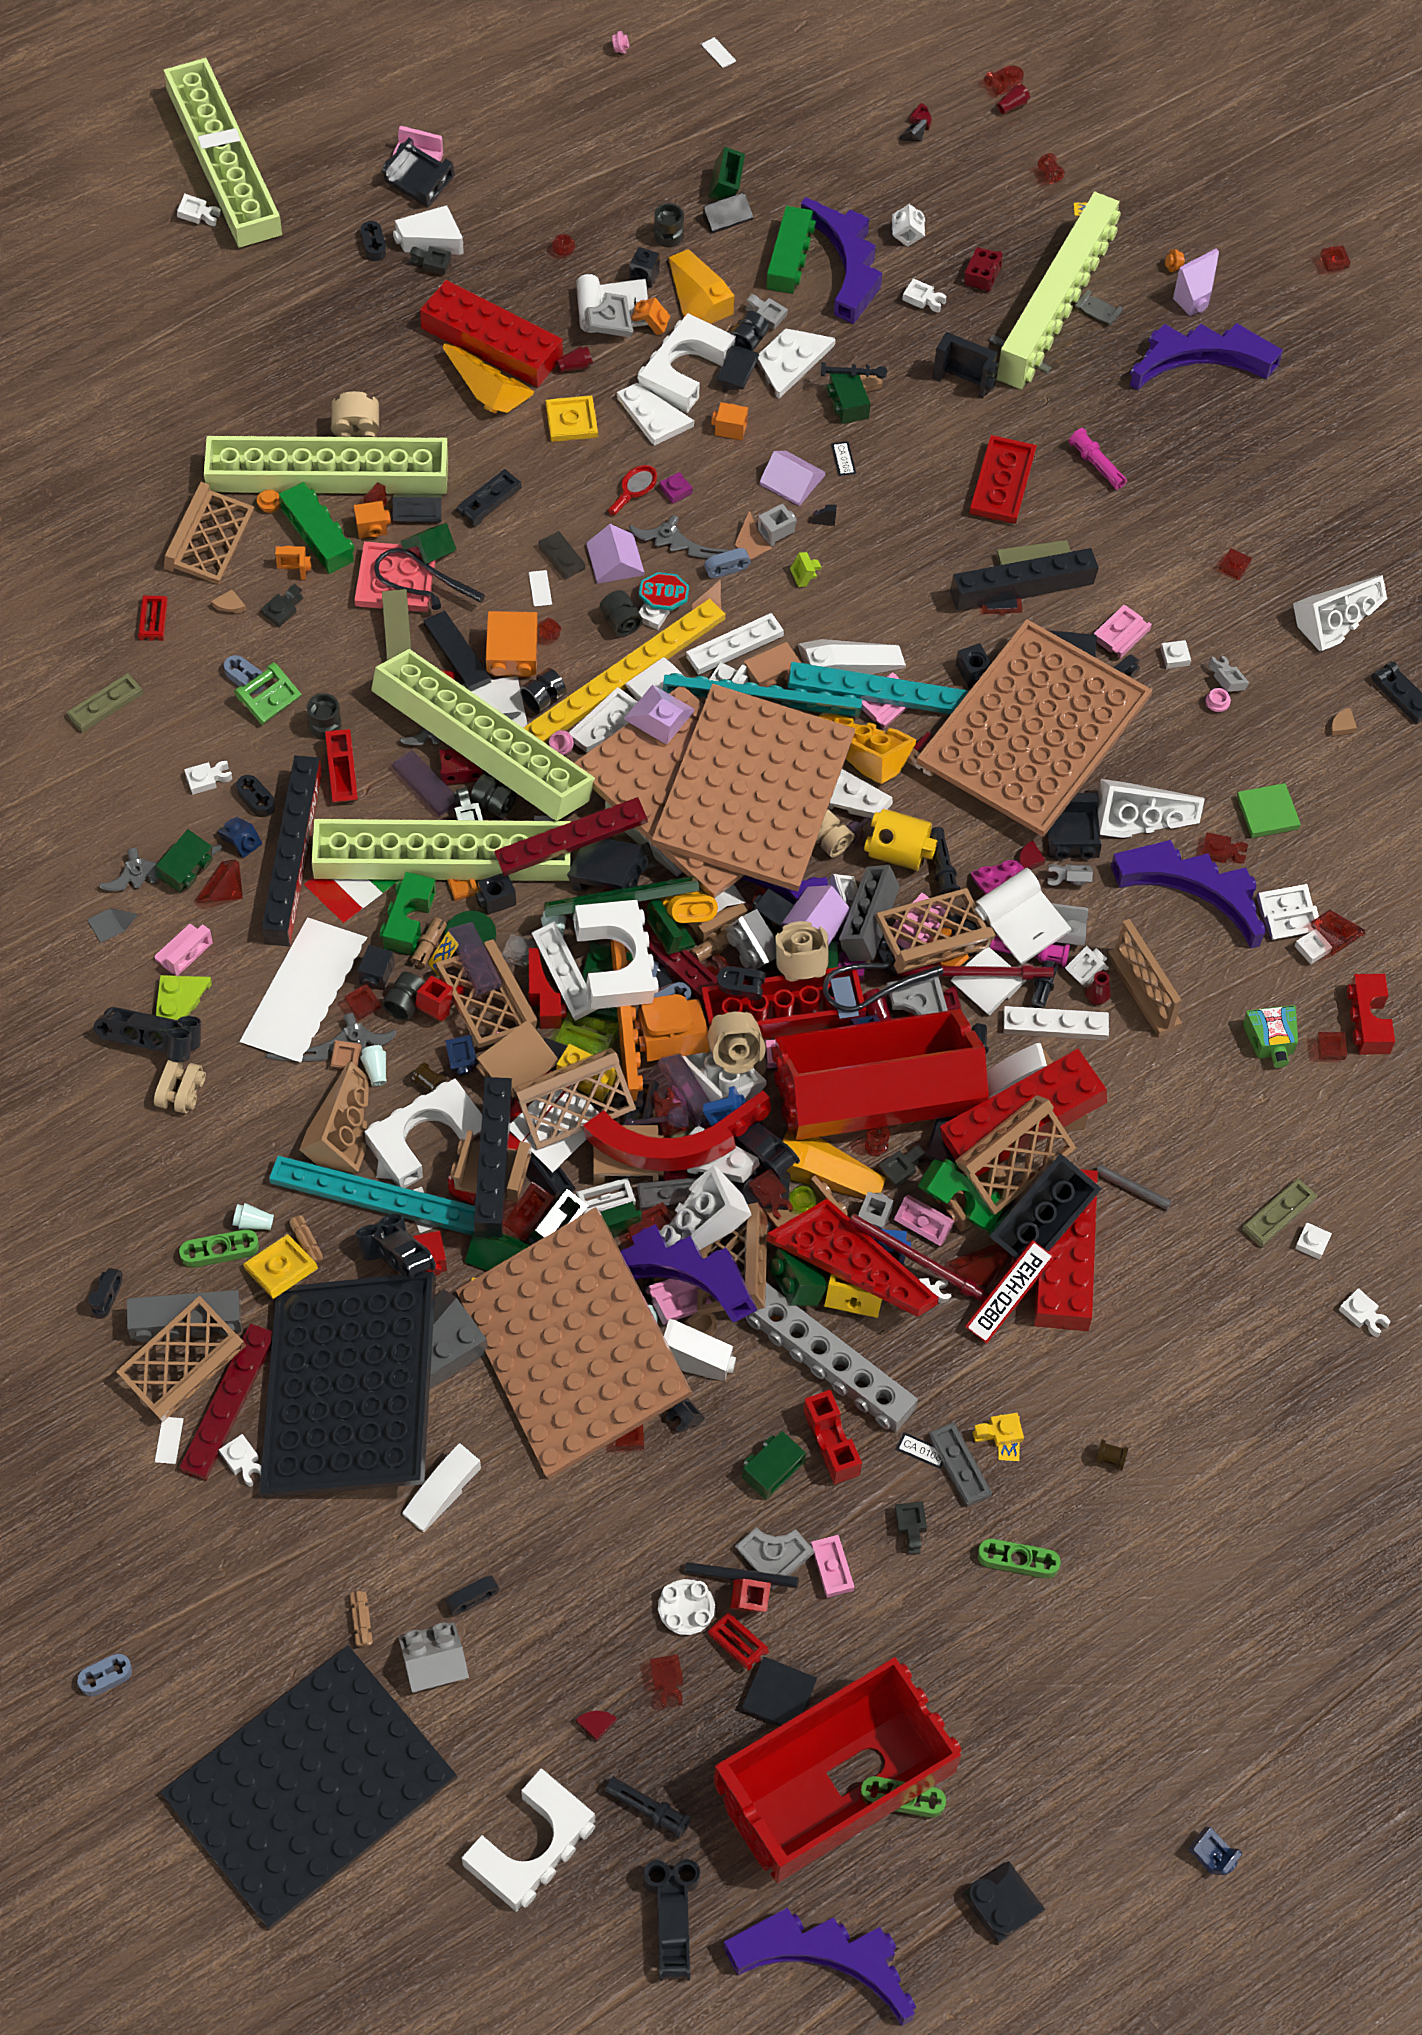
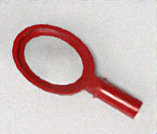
(635, 484)

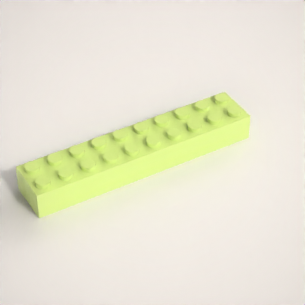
(227, 166)
(1058, 291)
(326, 464)
(483, 734)
(426, 848)

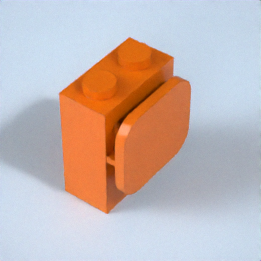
(512, 644)
(671, 1027)

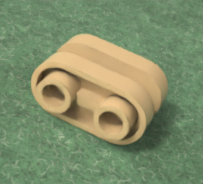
(186, 1096)

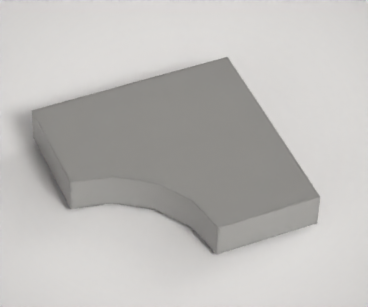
(610, 316)
(919, 998)
(775, 1554)

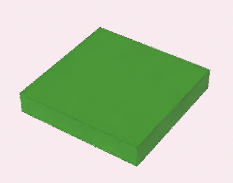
(1268, 810)

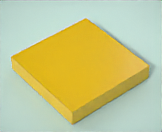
(571, 418)
(280, 1266)

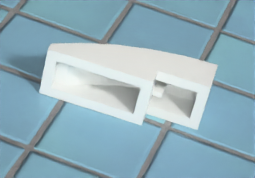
(1015, 1068)
(442, 1487)

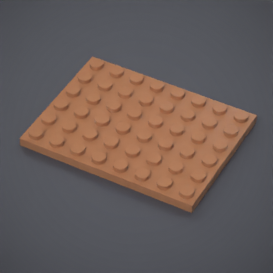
(1034, 727)
(643, 767)
(754, 787)
(574, 1343)

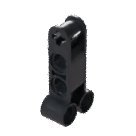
(151, 1032)
(768, 1148)
(394, 1246)
(673, 1916)

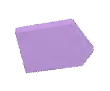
(790, 477)
(614, 555)
(822, 908)

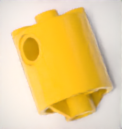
(909, 843)

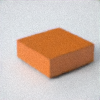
(462, 888)

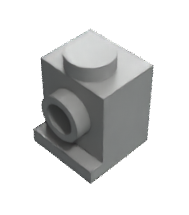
(776, 524)
(876, 1204)

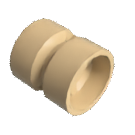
(834, 837)

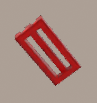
(151, 634)
(753, 1657)

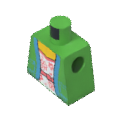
(1272, 1033)

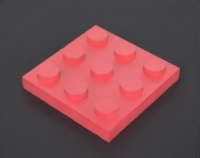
(396, 568)

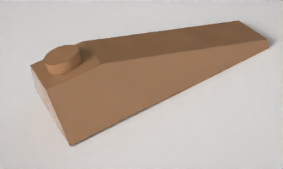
(337, 1129)

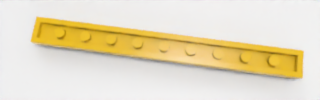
(664, 644)

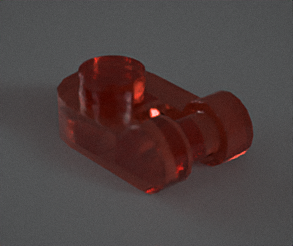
(1004, 79)

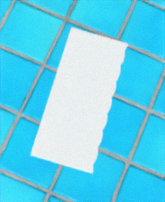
(303, 989)

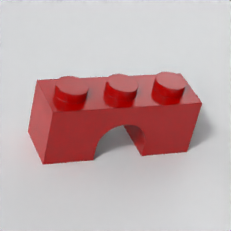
(1370, 1033)
(825, 1423)

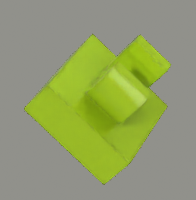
(804, 569)

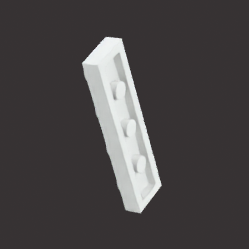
(734, 643)
(563, 969)
(1056, 1023)

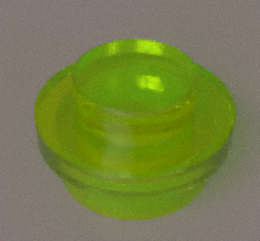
(802, 1198)

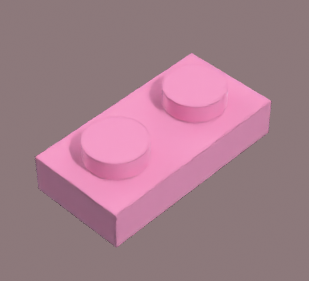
(924, 1220)
(832, 1566)

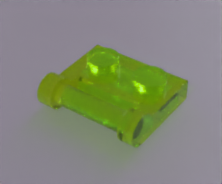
(585, 1039)

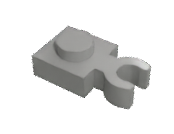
(1229, 677)

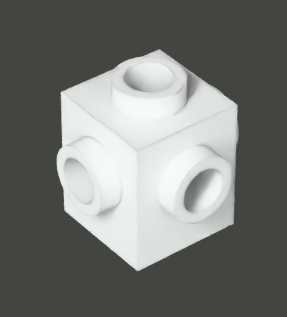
(908, 225)

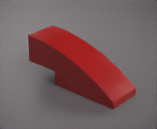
(341, 766)

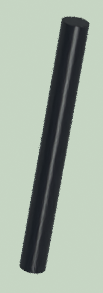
(733, 1574)

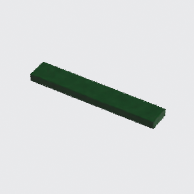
(638, 893)

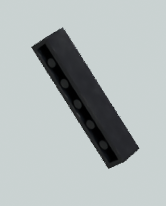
(1024, 579)
(493, 1157)

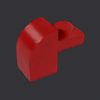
(436, 998)

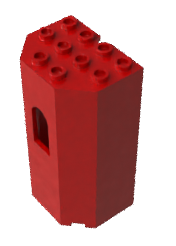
(879, 1074)
(781, 1785)

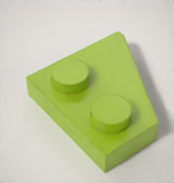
(180, 995)

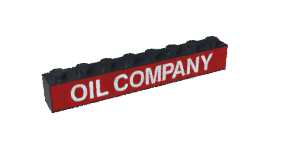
(291, 851)

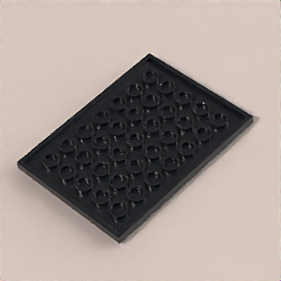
(349, 1386)
(308, 1786)

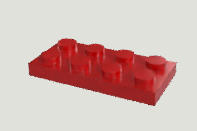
(1003, 479)

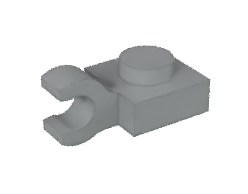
(770, 310)
(1074, 873)

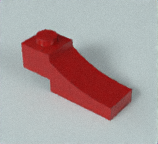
(543, 995)

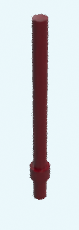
(1027, 971)
(965, 1286)

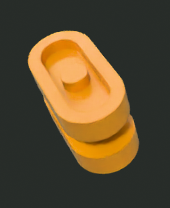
(690, 907)

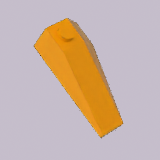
(700, 288)
(487, 382)
(876, 751)
(831, 1166)

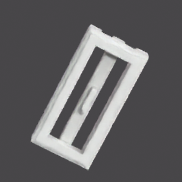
(601, 1189)

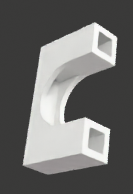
(689, 337)
(622, 923)
(444, 1104)
(518, 1880)

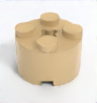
(355, 415)
(802, 951)
(736, 1042)

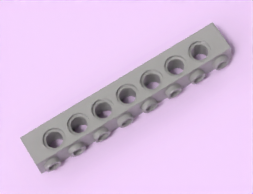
(837, 1352)

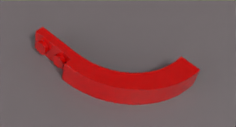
(677, 1152)

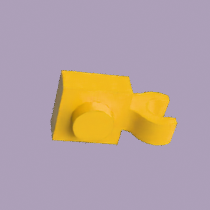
(1002, 1428)

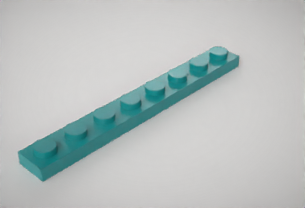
(875, 688)
(796, 699)
(373, 1195)

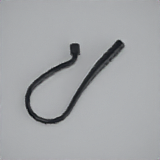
(434, 600)
(907, 981)

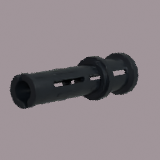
(945, 872)
(663, 1810)

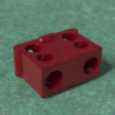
(983, 269)
(459, 767)

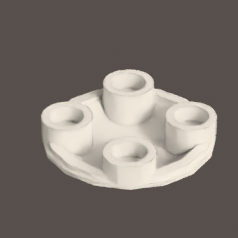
(686, 1606)

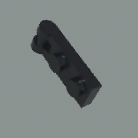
(489, 497)
(1400, 690)

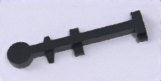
(880, 372)

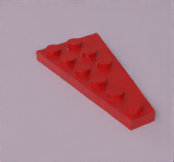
(836, 1246)

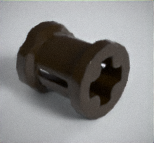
(427, 1077)
(1111, 1454)

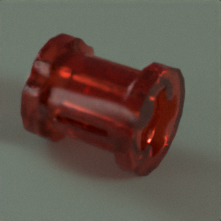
(1051, 168)
(882, 1144)

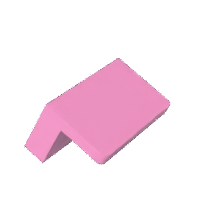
(422, 140)
(184, 948)

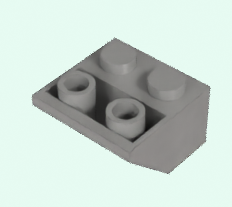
(752, 940)
(433, 1656)

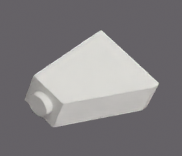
(427, 229)
(699, 1352)

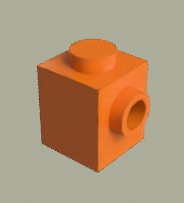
(730, 421)
(371, 519)

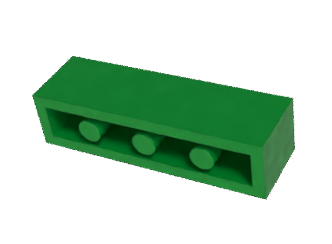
(789, 249)
(317, 527)

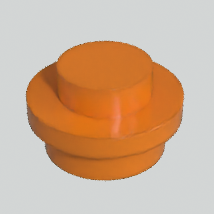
(1174, 260)
(268, 501)

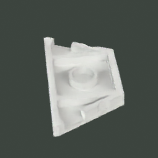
(792, 357)

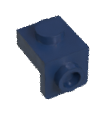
(241, 835)
(461, 1054)
(1214, 1852)

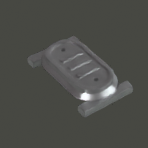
(1098, 309)

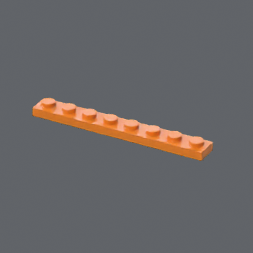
(628, 1036)

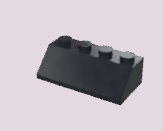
(1045, 1207)

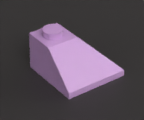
(1196, 283)
(659, 714)

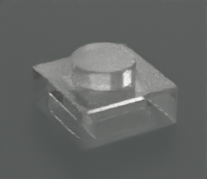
(517, 950)

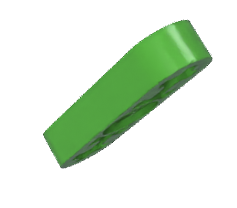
(212, 1258)
(1040, 1553)
(922, 1810)

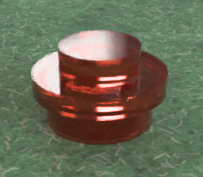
(563, 245)
(549, 629)

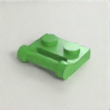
(273, 699)

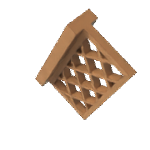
(189, 526)
(946, 946)
(1145, 980)
(509, 993)
(564, 1077)
(1005, 1135)
(754, 1263)
(198, 1375)

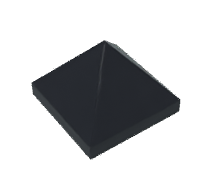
(914, 131)

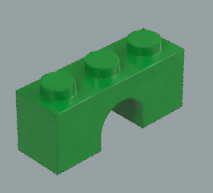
(413, 895)
(944, 1181)

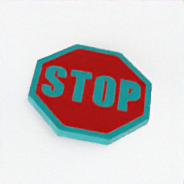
(664, 591)

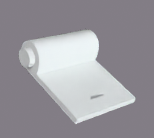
(591, 293)
(1020, 914)

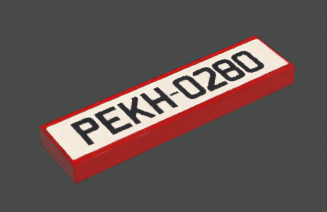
(1009, 1291)

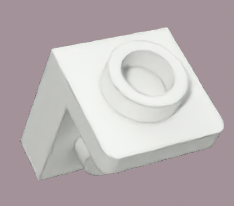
(726, 672)
(1086, 965)

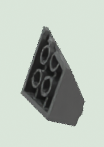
(455, 1338)

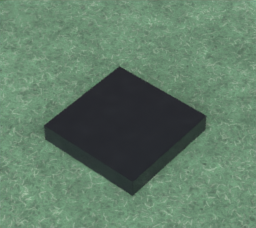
(778, 1692)

